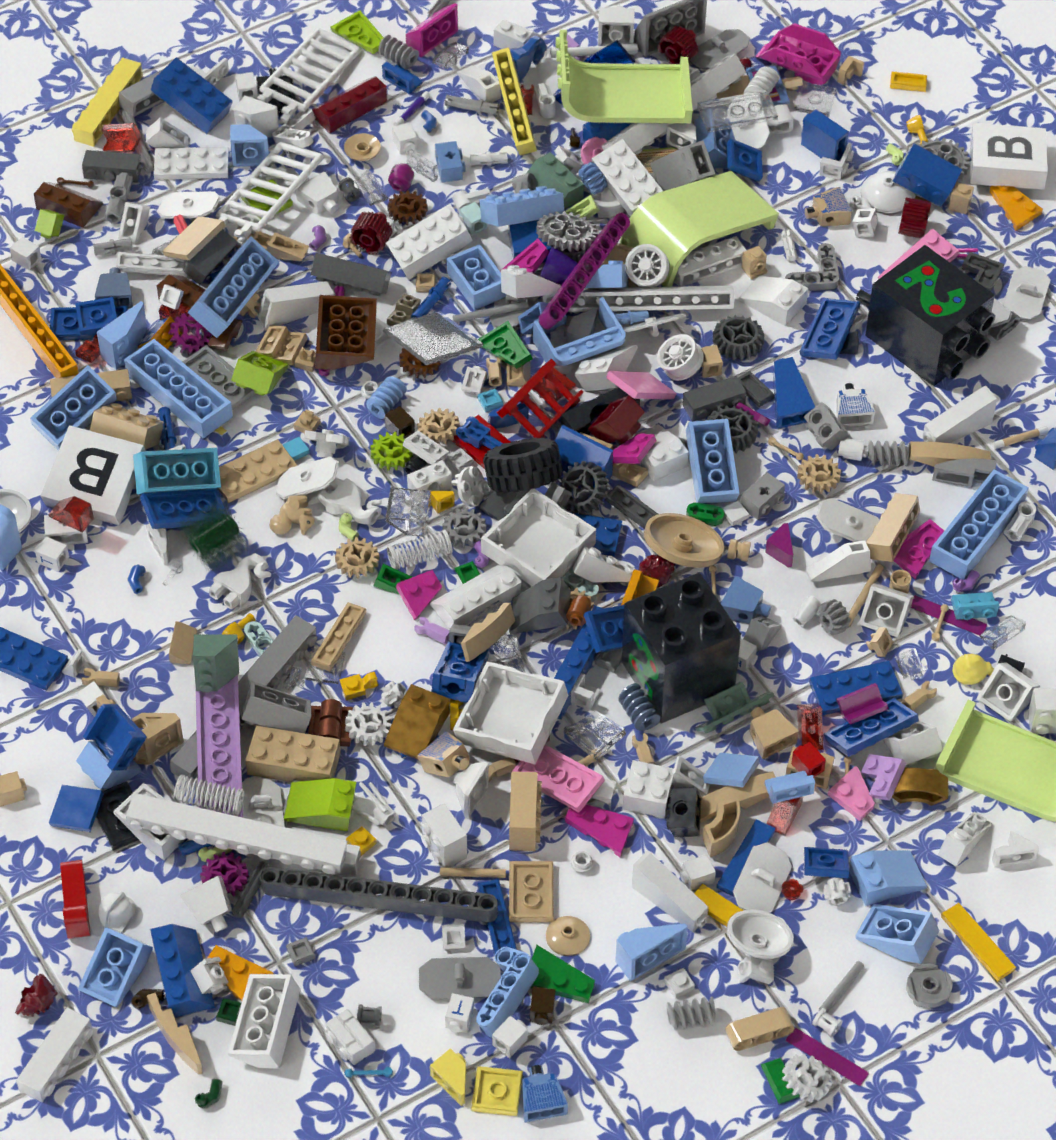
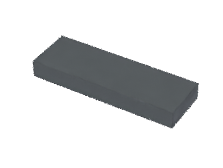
(630, 506)

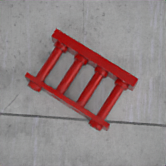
(535, 385)

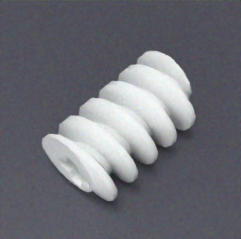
(763, 80)

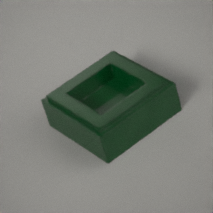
(228, 1011)

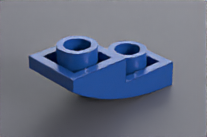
(498, 422)

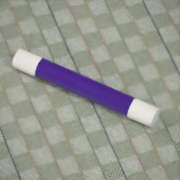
(412, 108)

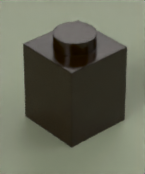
(399, 422)
(542, 1005)

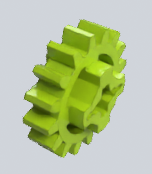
(390, 451)

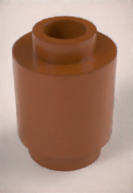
(578, 607)

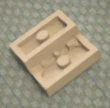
(282, 344)

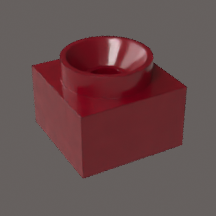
(618, 421)

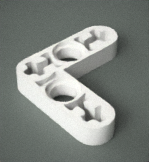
(292, 131)

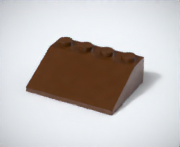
(345, 331)

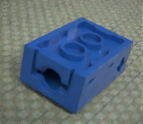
(455, 676)

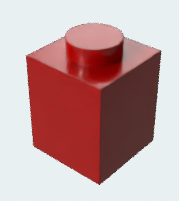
(808, 759)

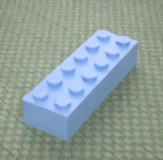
(233, 287)
(178, 388)
(978, 524)

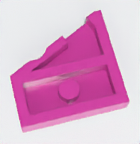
(634, 449)

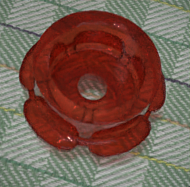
(789, 893)

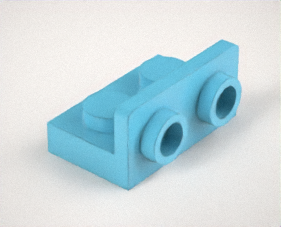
(974, 605)

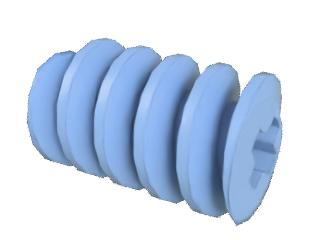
(386, 396)

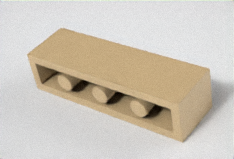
(117, 380)
(893, 527)

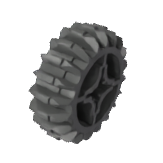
(738, 337)
(737, 419)
(586, 472)

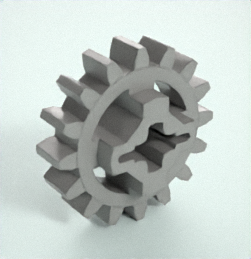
(464, 527)

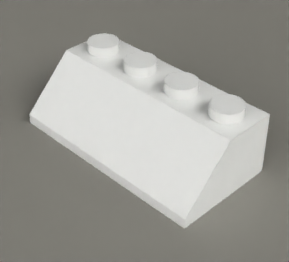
(476, 595)
(264, 1020)

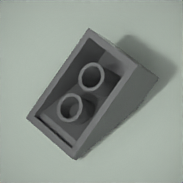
(541, 606)

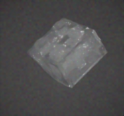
(409, 510)

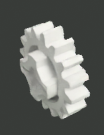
(368, 724)
(807, 1077)

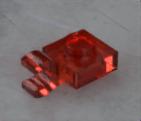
(528, 98)

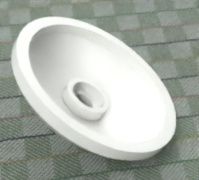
(884, 193)
(18, 505)
(760, 934)

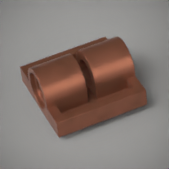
(330, 720)

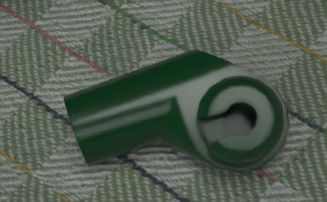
(210, 1098)

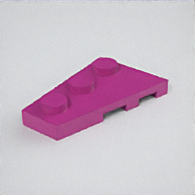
(530, 257)
(917, 547)
(603, 825)

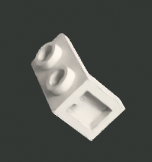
(215, 73)
(835, 169)

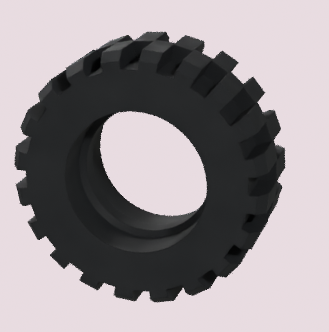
(523, 465)

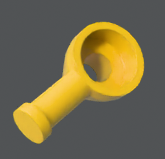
(915, 125)
(236, 628)

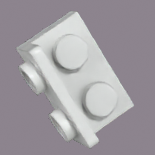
(425, 448)

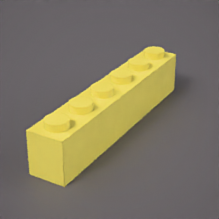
(514, 101)
(106, 102)

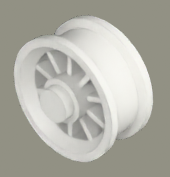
(647, 266)
(680, 357)

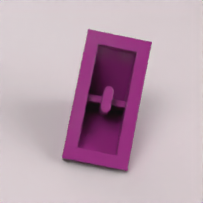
(780, 545)

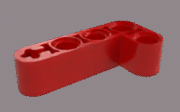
(75, 899)

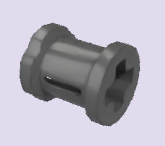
(350, 189)
(369, 1015)

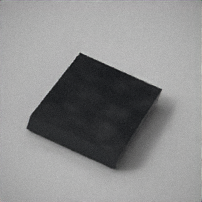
(114, 830)

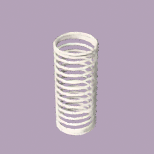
(395, 561)
(179, 795)

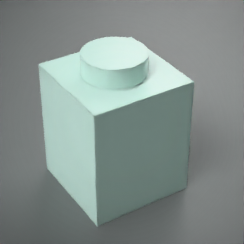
(472, 218)

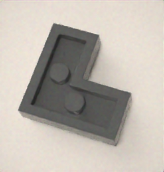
(985, 268)

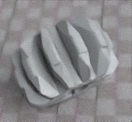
(833, 617)

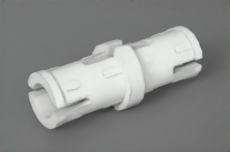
(488, 158)

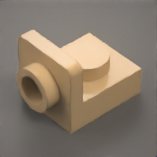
(850, 67)

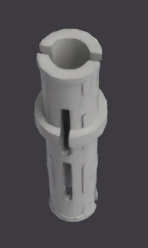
(469, 104)

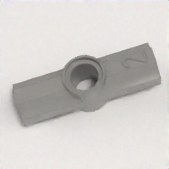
(118, 197)

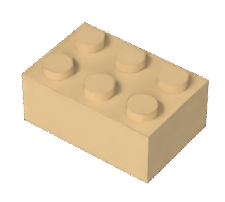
(127, 425)
(525, 811)

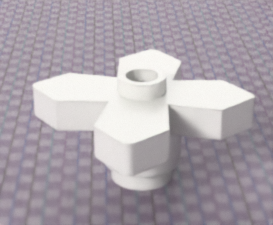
(326, 442)

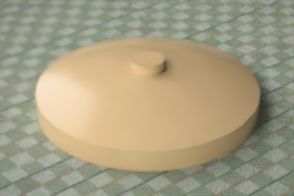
(683, 540)

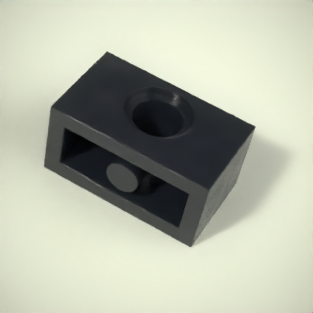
(689, 823)

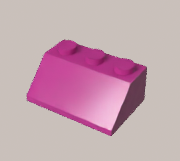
(434, 30)

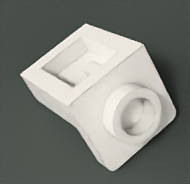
(474, 379)

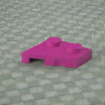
(419, 592)

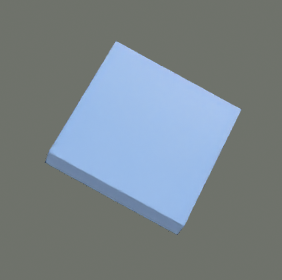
(731, 769)

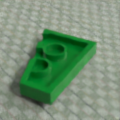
(506, 345)
(563, 977)

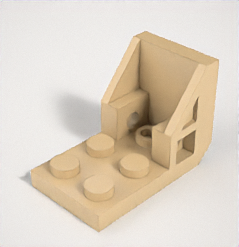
(162, 733)

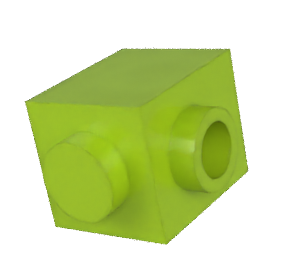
(49, 223)

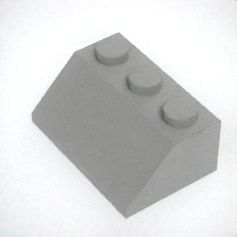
(276, 709)

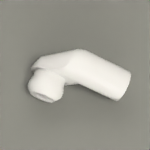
(860, 203)

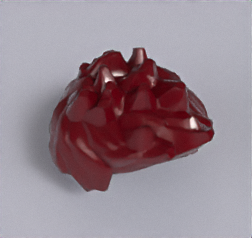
(657, 568)
(36, 997)

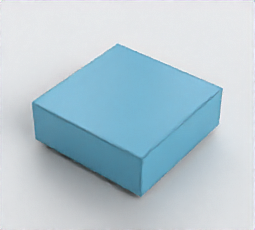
(490, 400)
(296, 448)

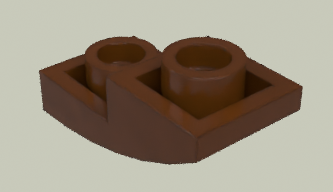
(224, 339)

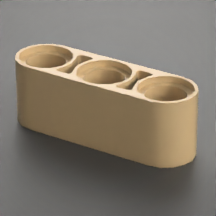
(759, 1028)

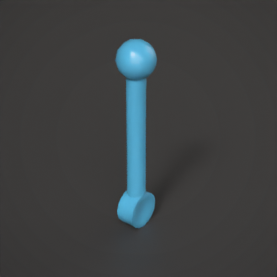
(387, 1072)

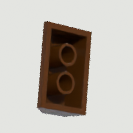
(74, 205)
(191, 290)

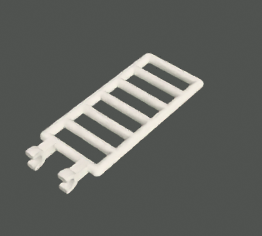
(293, 105)
(248, 226)

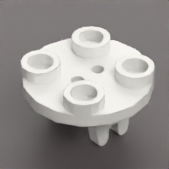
(470, 486)

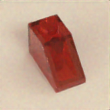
(73, 513)
(810, 724)
(783, 814)

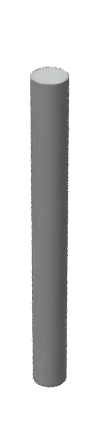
(490, 311)

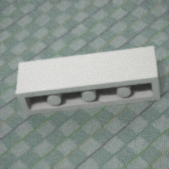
(54, 1055)

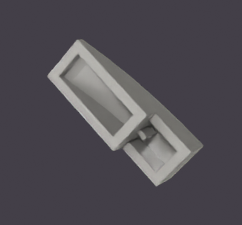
(963, 471)

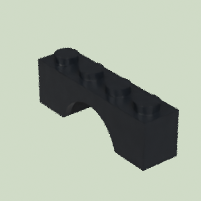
(580, 418)

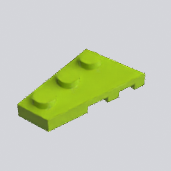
(359, 31)

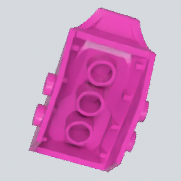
(804, 52)

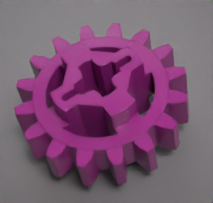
(185, 326)
(232, 871)

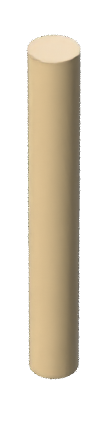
(473, 872)

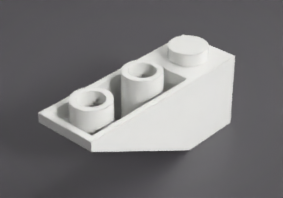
(482, 83)
(844, 561)
(598, 568)
(964, 838)

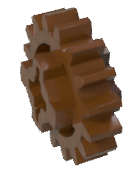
(407, 207)
(415, 366)

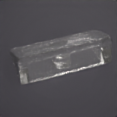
(371, 188)
(1003, 631)

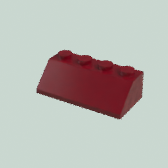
(351, 104)

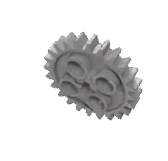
(949, 152)
(566, 231)

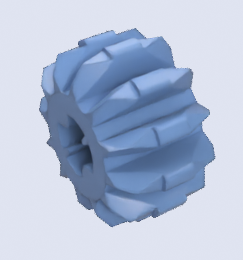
(592, 178)

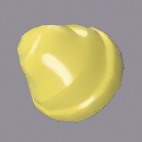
(971, 669)

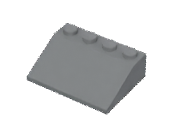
(653, 26)

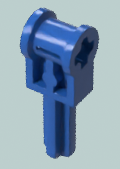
(476, 434)

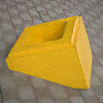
(442, 500)

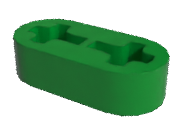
(705, 513)

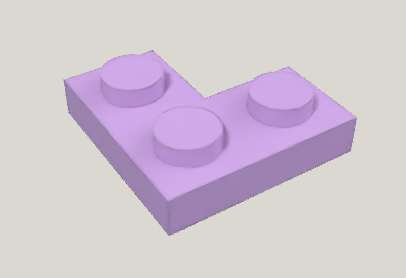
(887, 774)

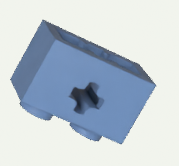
(449, 161)

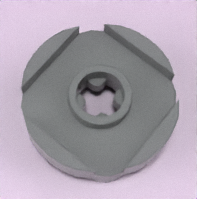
(929, 997)

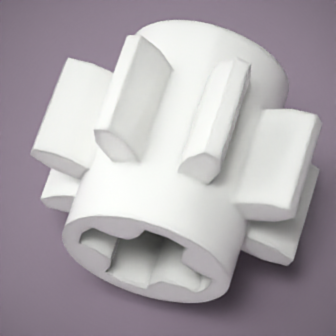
(393, 694)
(837, 891)

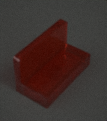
(121, 137)

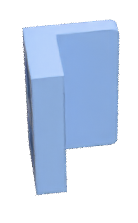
(790, 786)

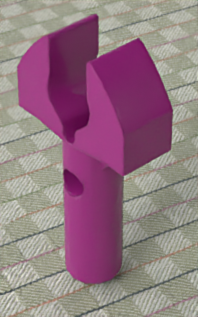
(757, 416)

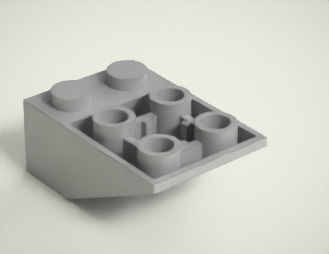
(683, 166)

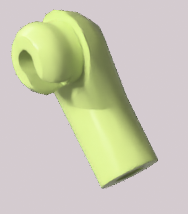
(897, 154)
(345, 527)
(205, 853)

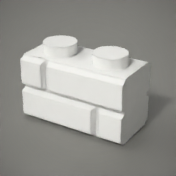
(349, 1037)

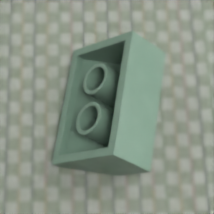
(555, 175)
(215, 660)

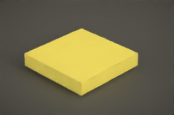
(497, 1091)

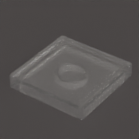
(815, 97)

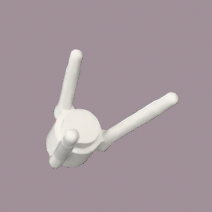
(383, 813)

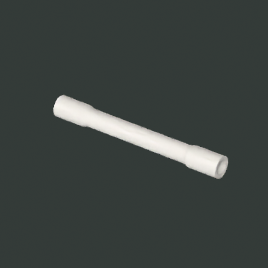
(587, 51)

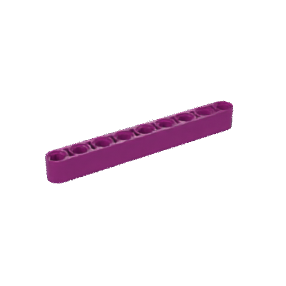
(584, 271)

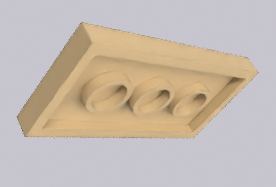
(254, 470)

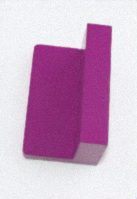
(861, 704)

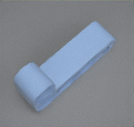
(509, 991)

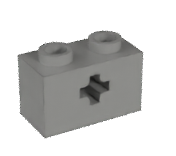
(763, 496)

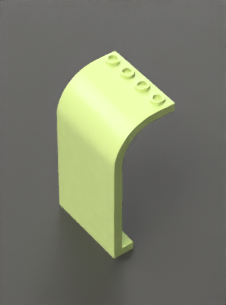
(623, 90)
(696, 214)
(1001, 762)

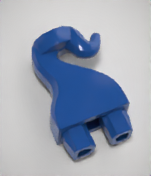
(530, 52)

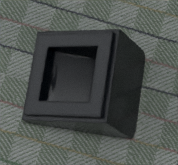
(851, 344)

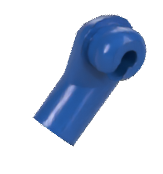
(431, 121)
(136, 572)

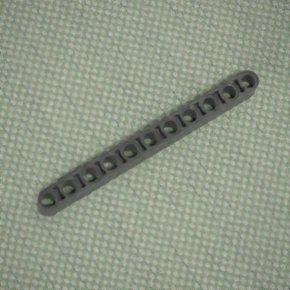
(387, 901)

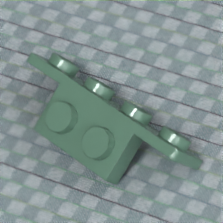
(729, 703)

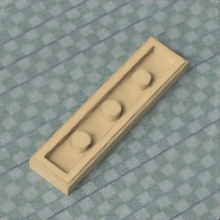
(338, 636)

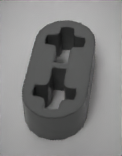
(1000, 331)

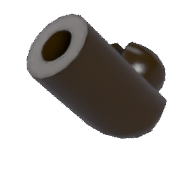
(140, 999)

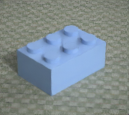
(475, 276)

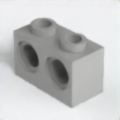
(827, 425)

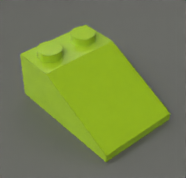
(258, 372)
(321, 803)

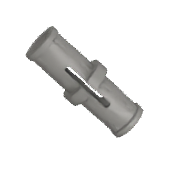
(112, 246)

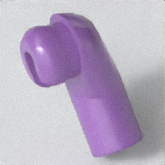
(320, 237)
(482, 560)
(968, 584)

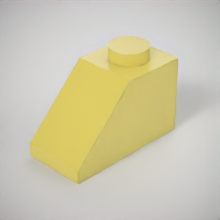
(450, 1074)

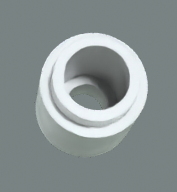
(852, 449)

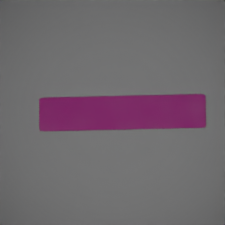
(933, 609)
(827, 1056)

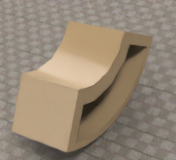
(724, 828)

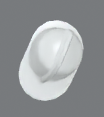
(114, 913)

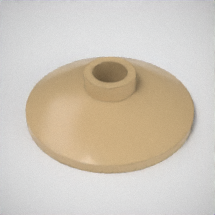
(362, 147)
(564, 943)

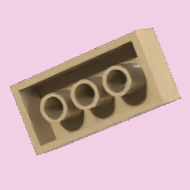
(291, 755)

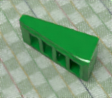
(389, 572)

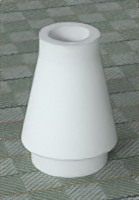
(807, 610)

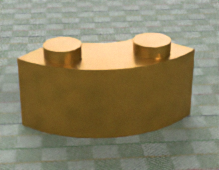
(921, 786)

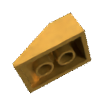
(417, 721)

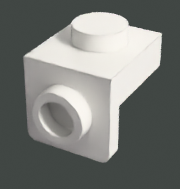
(756, 969)

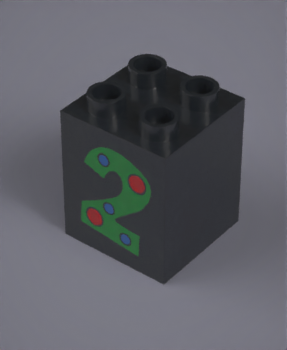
(930, 316)
(680, 646)

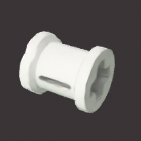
(823, 1016)

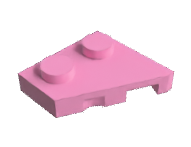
(853, 794)

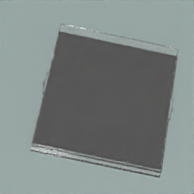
(432, 337)

